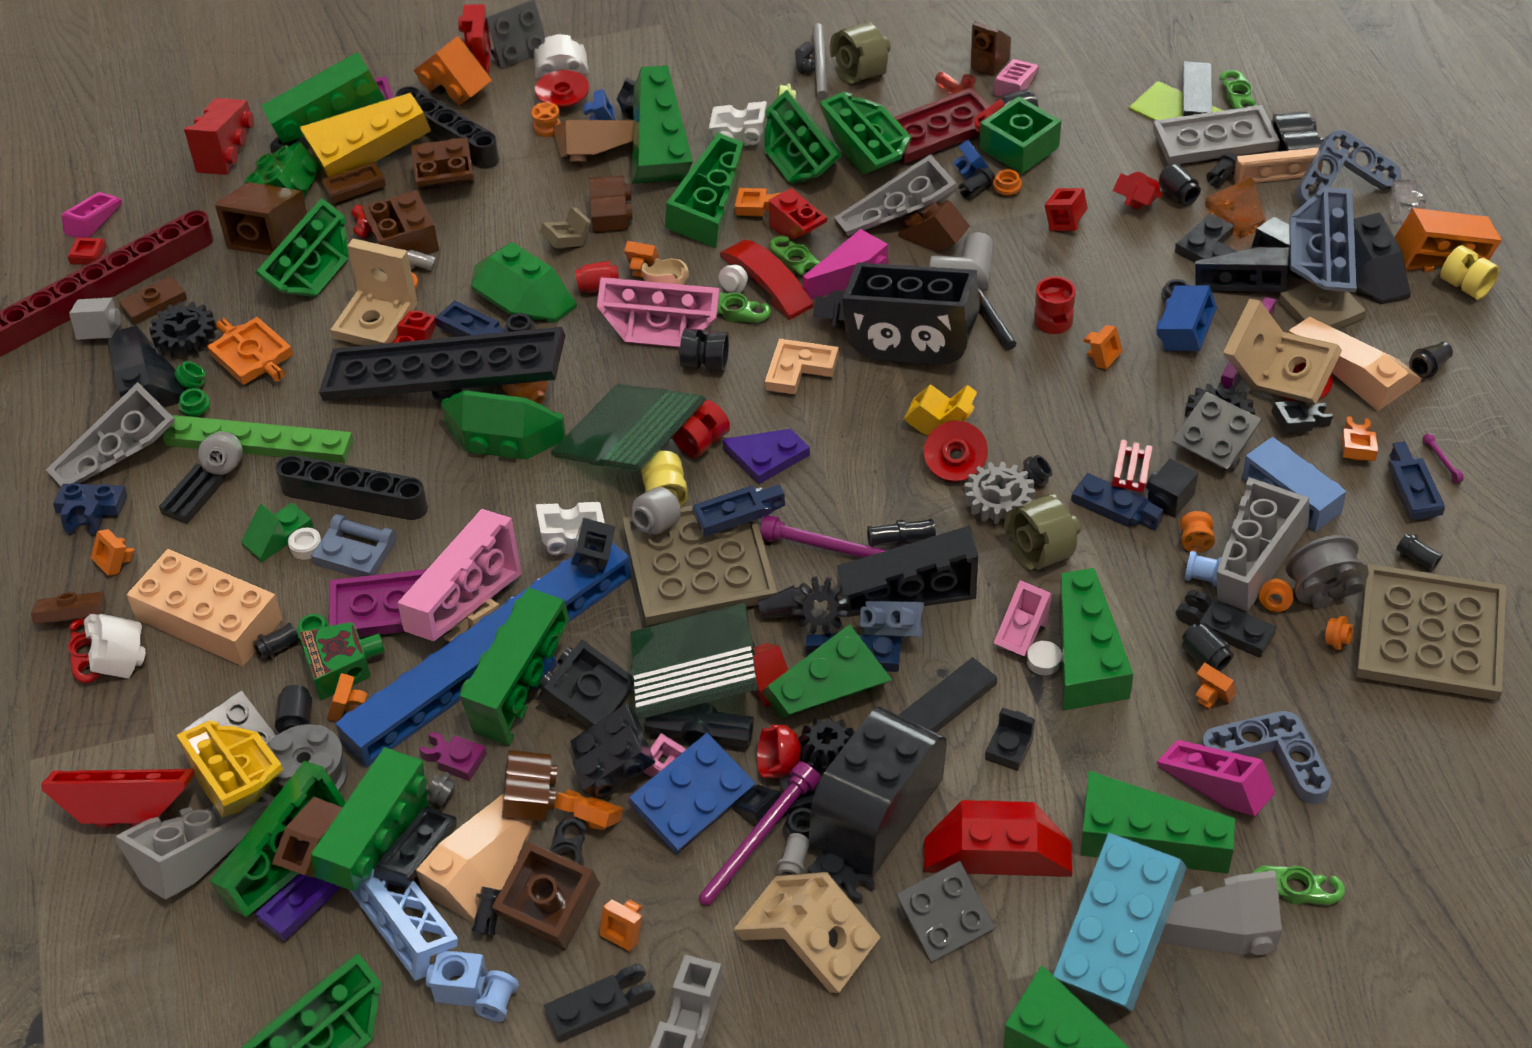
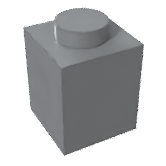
(95, 318)

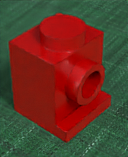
(1065, 209)

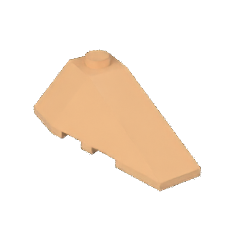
(1364, 369)
(473, 857)

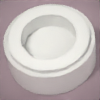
(304, 542)
(1044, 658)

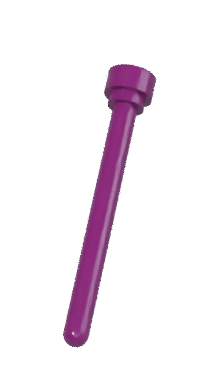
(774, 529)
(802, 779)

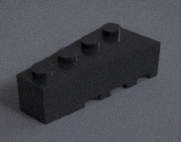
(924, 571)

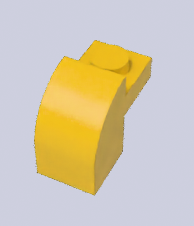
(934, 408)

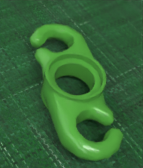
(1239, 84)
(784, 253)
(743, 314)
(1313, 893)

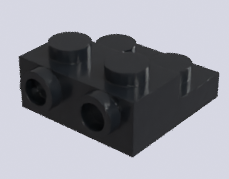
(585, 685)
(611, 753)

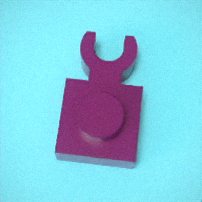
(457, 757)

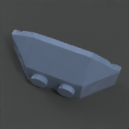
(1324, 240)

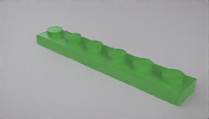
(263, 438)

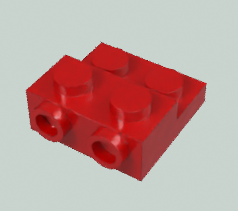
(476, 33)

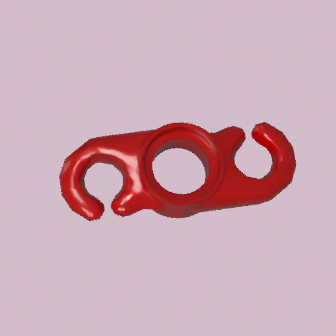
(80, 661)

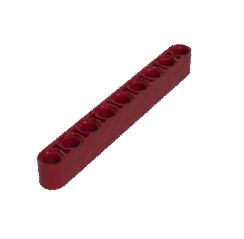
(104, 278)

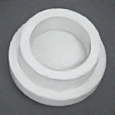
(733, 278)

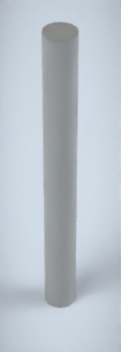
(820, 62)

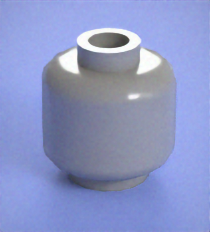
(227, 445)
(655, 511)

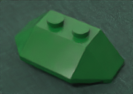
(864, 131)
(797, 141)
(308, 254)
(522, 284)
(502, 424)
(331, 1014)

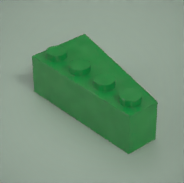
(327, 94)
(658, 130)
(704, 195)
(1091, 648)
(513, 665)
(371, 819)
(1157, 821)
(248, 873)

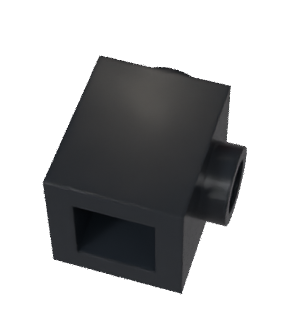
(1172, 487)

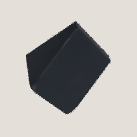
(756, 803)

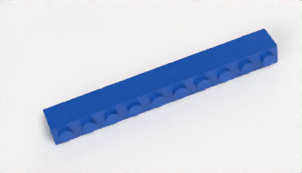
(437, 681)

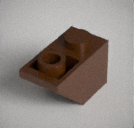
(989, 49)
(935, 227)
(303, 836)

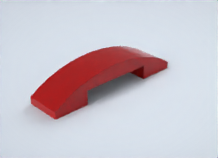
(772, 275)

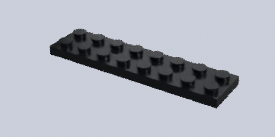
(443, 364)

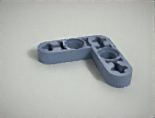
(1337, 158)
(1283, 744)

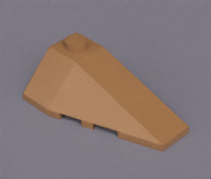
(591, 137)

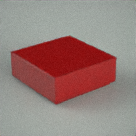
(86, 250)

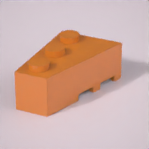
(1432, 235)

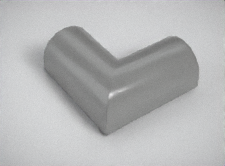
(975, 256)

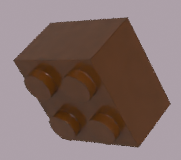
(546, 895)

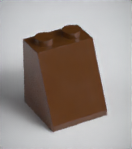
(259, 217)

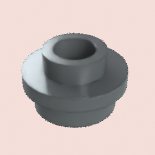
(440, 789)

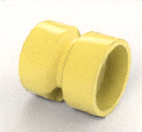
(1471, 273)
(667, 472)

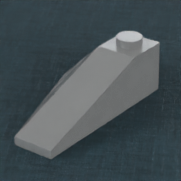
(899, 197)
(120, 432)
(183, 849)
(1229, 918)

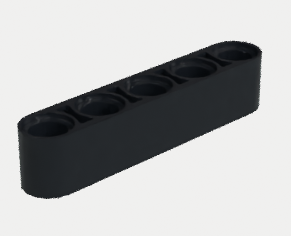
(450, 124)
(352, 487)

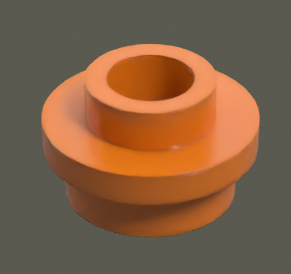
(1007, 182)
(1279, 587)
(1339, 632)

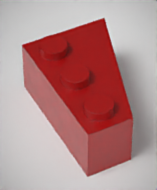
(219, 135)

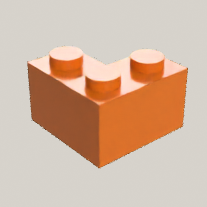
(455, 70)

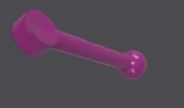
(1456, 475)

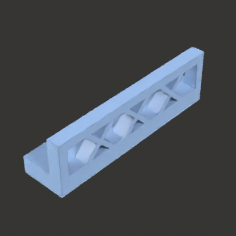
(405, 931)

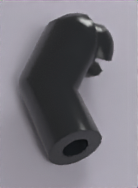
(804, 64)

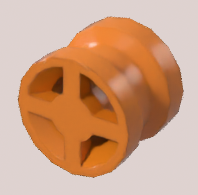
(545, 118)
(1197, 531)

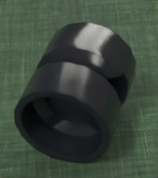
(703, 349)

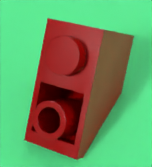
(793, 215)

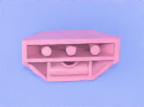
(656, 311)

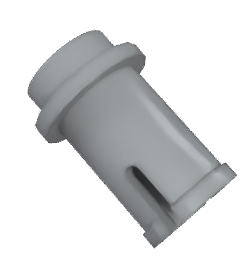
(793, 855)

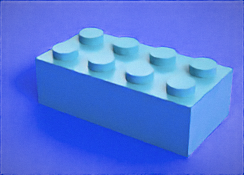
(1120, 921)

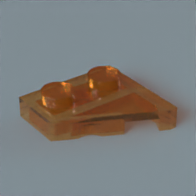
(1238, 206)

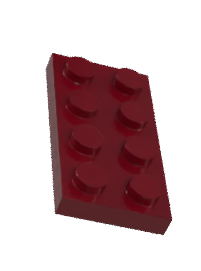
(941, 123)

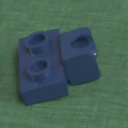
(87, 503)

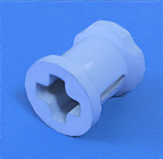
(1202, 568)
(496, 996)

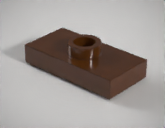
(353, 182)
(152, 299)
(67, 607)

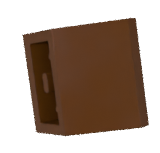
(442, 163)
(402, 223)

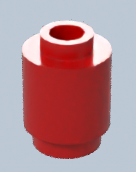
(589, 276)

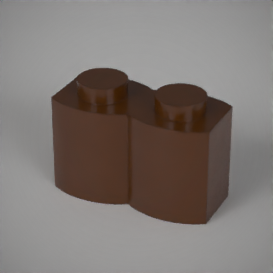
(609, 203)
(528, 785)

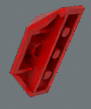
(116, 795)
(999, 841)

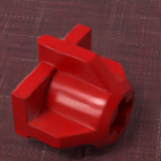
(1138, 189)

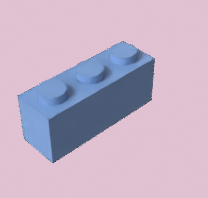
(1285, 469)

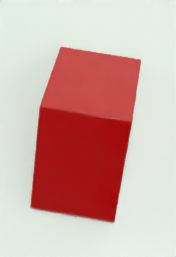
(769, 667)

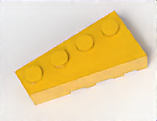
(365, 133)

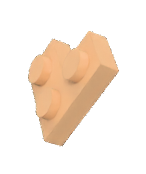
(797, 357)

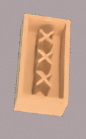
(204, 606)

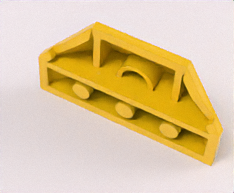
(229, 764)

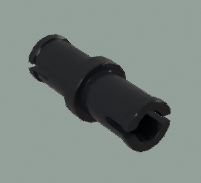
(900, 532)

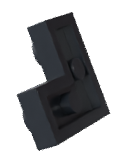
(1206, 239)

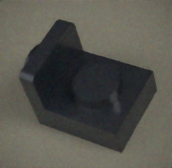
(1011, 739)

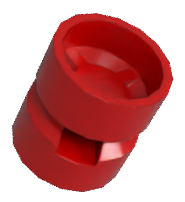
(1054, 305)
(702, 430)

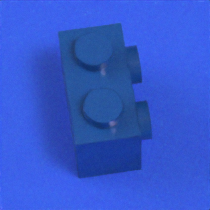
(1186, 318)

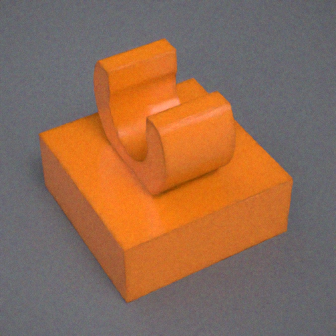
(638, 254)
(1104, 346)
(110, 552)
(1214, 685)
(345, 698)
(621, 923)

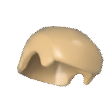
(666, 271)

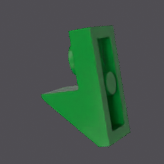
(271, 531)

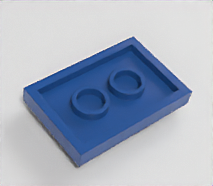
(691, 793)

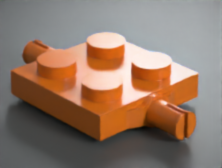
(250, 350)

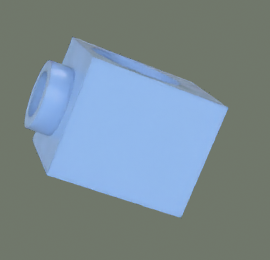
(460, 991)

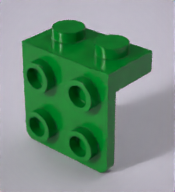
(287, 168)

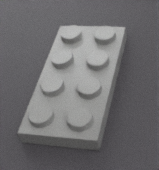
(1215, 134)

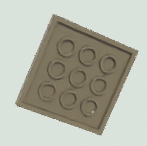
(691, 573)
(1432, 632)

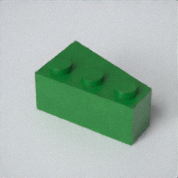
(826, 675)
(1055, 1019)

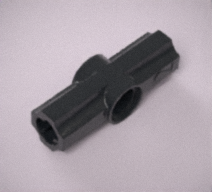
(700, 719)

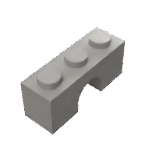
(693, 1006)

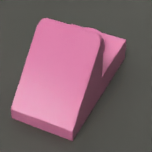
(1023, 618)

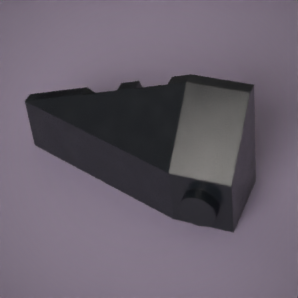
(139, 361)

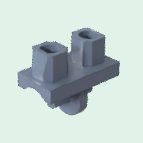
(892, 618)

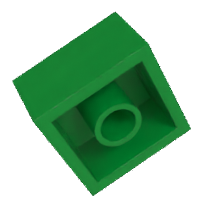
(1020, 134)

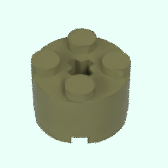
(859, 52)
(1042, 532)

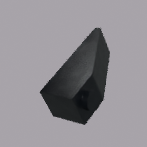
(1245, 270)

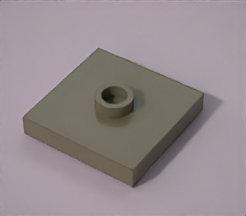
(1326, 306)

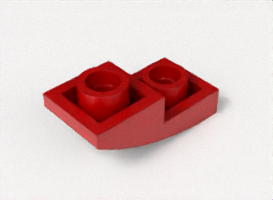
(415, 327)

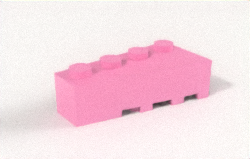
(462, 577)

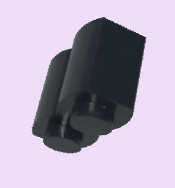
(1296, 131)

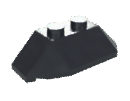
(1379, 261)

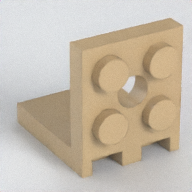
(379, 294)
(1268, 356)
(803, 913)

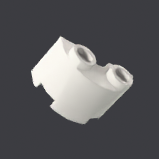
(559, 53)
(739, 124)
(561, 526)
(114, 645)

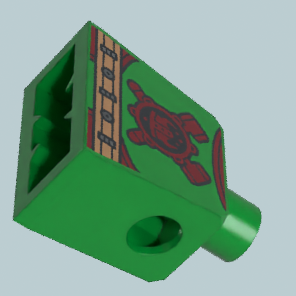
(338, 651)

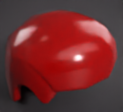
(777, 751)

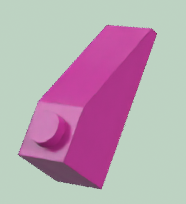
(836, 269)
(1222, 776)

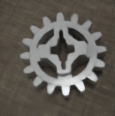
(997, 491)

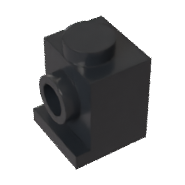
(592, 546)

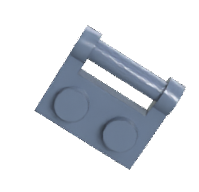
(353, 556)

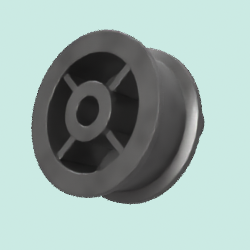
(1327, 570)
(310, 744)

